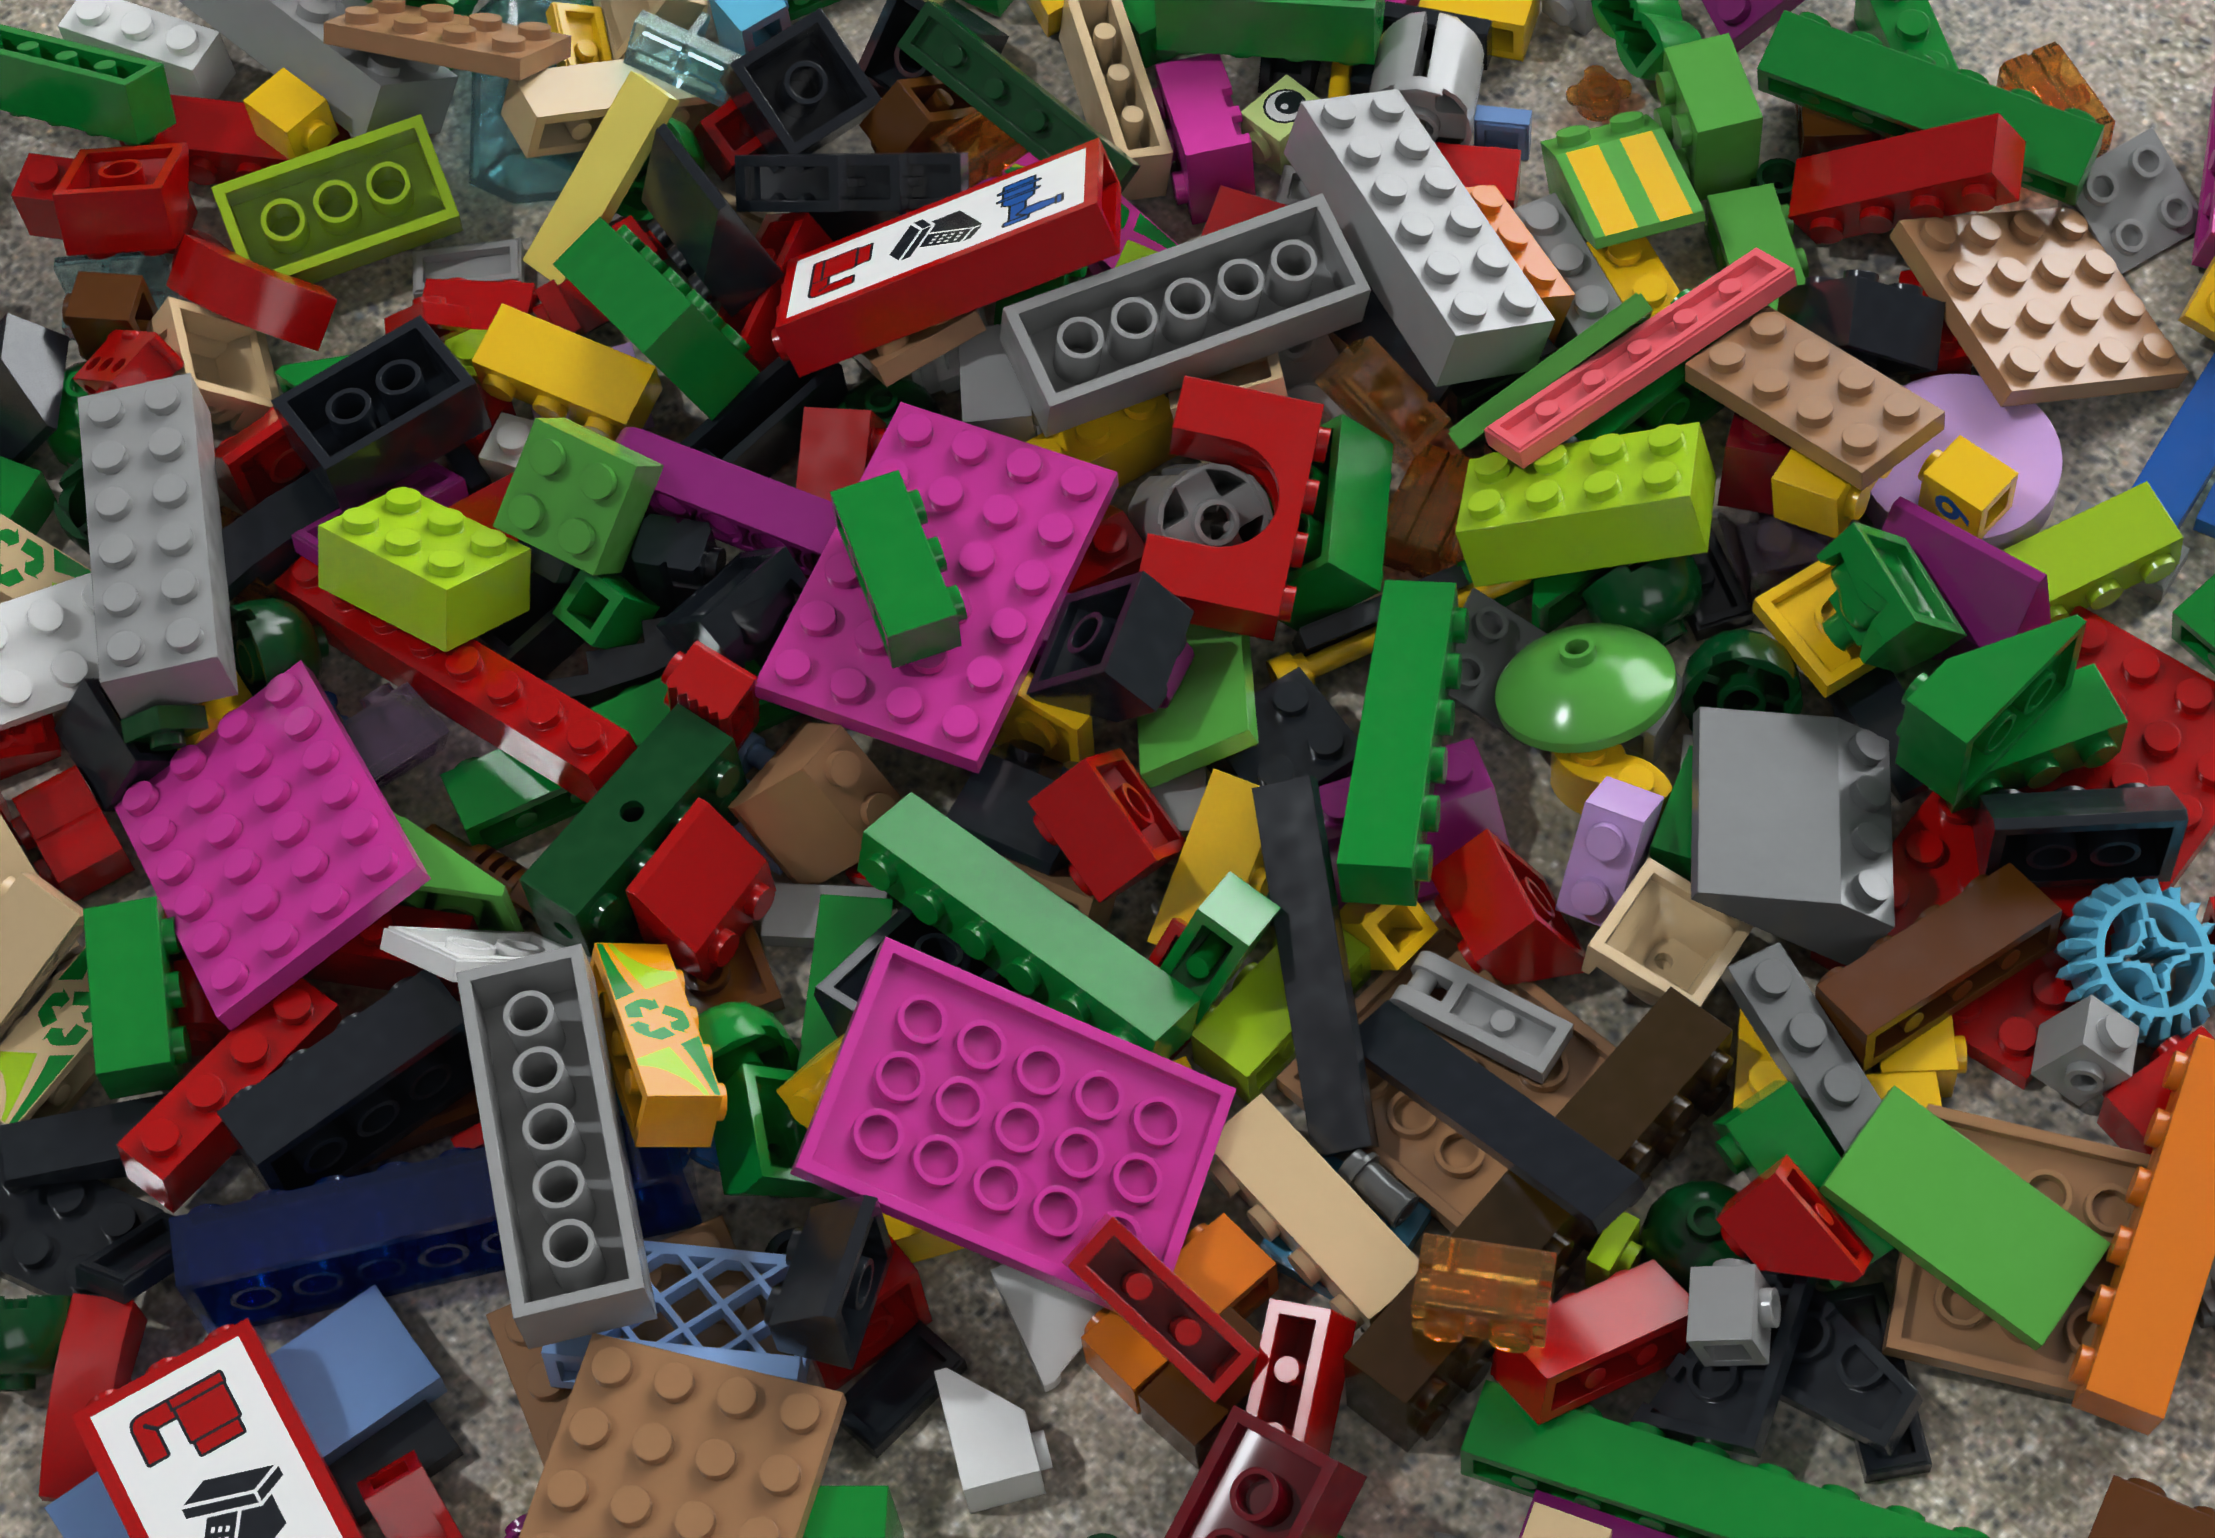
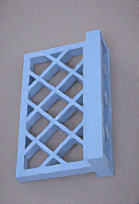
(565, 1357)

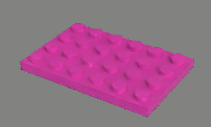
(1011, 541)
(269, 844)
(1008, 1121)

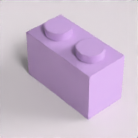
(1608, 849)

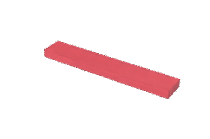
(1640, 357)

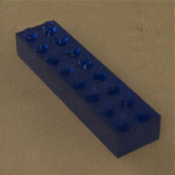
(384, 1228)

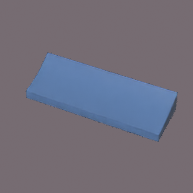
(344, 1376)

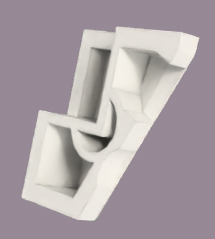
(1046, 1319)

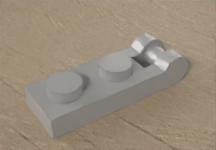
(1484, 1016)

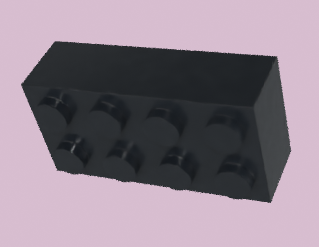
(355, 1088)

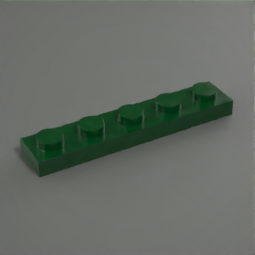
(1001, 89)

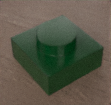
(165, 726)

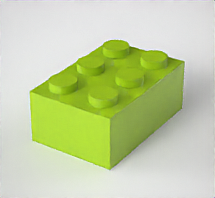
(424, 568)

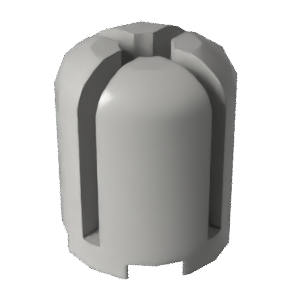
(1454, 76)
(1175, 504)

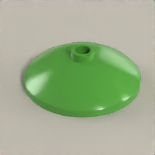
(1585, 688)

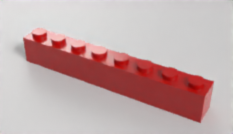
(473, 689)

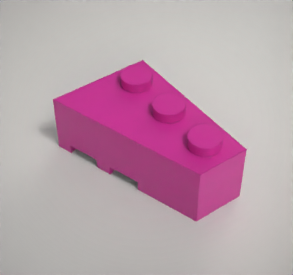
(1203, 132)

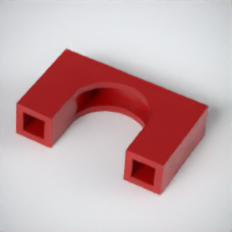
(1275, 442)

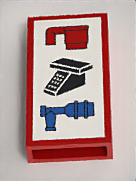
(949, 258)
(213, 1449)

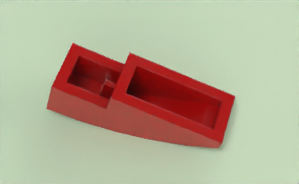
(93, 1356)

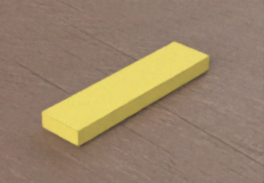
(603, 171)

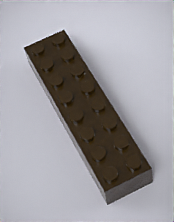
(1631, 1109)

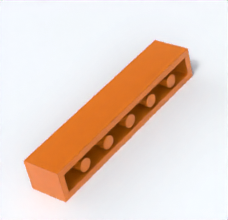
(2158, 1258)

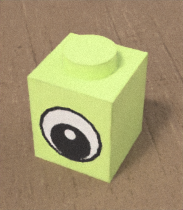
(1271, 121)

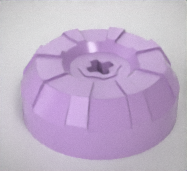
(2013, 434)

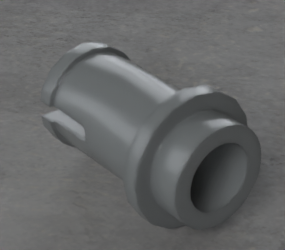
(1378, 1187)

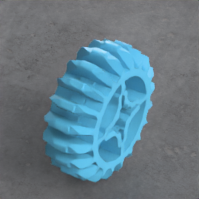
(2148, 930)

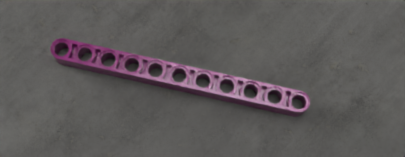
(763, 512)

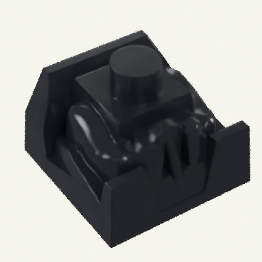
(739, 607)

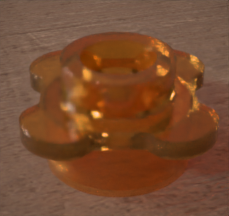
(1598, 94)

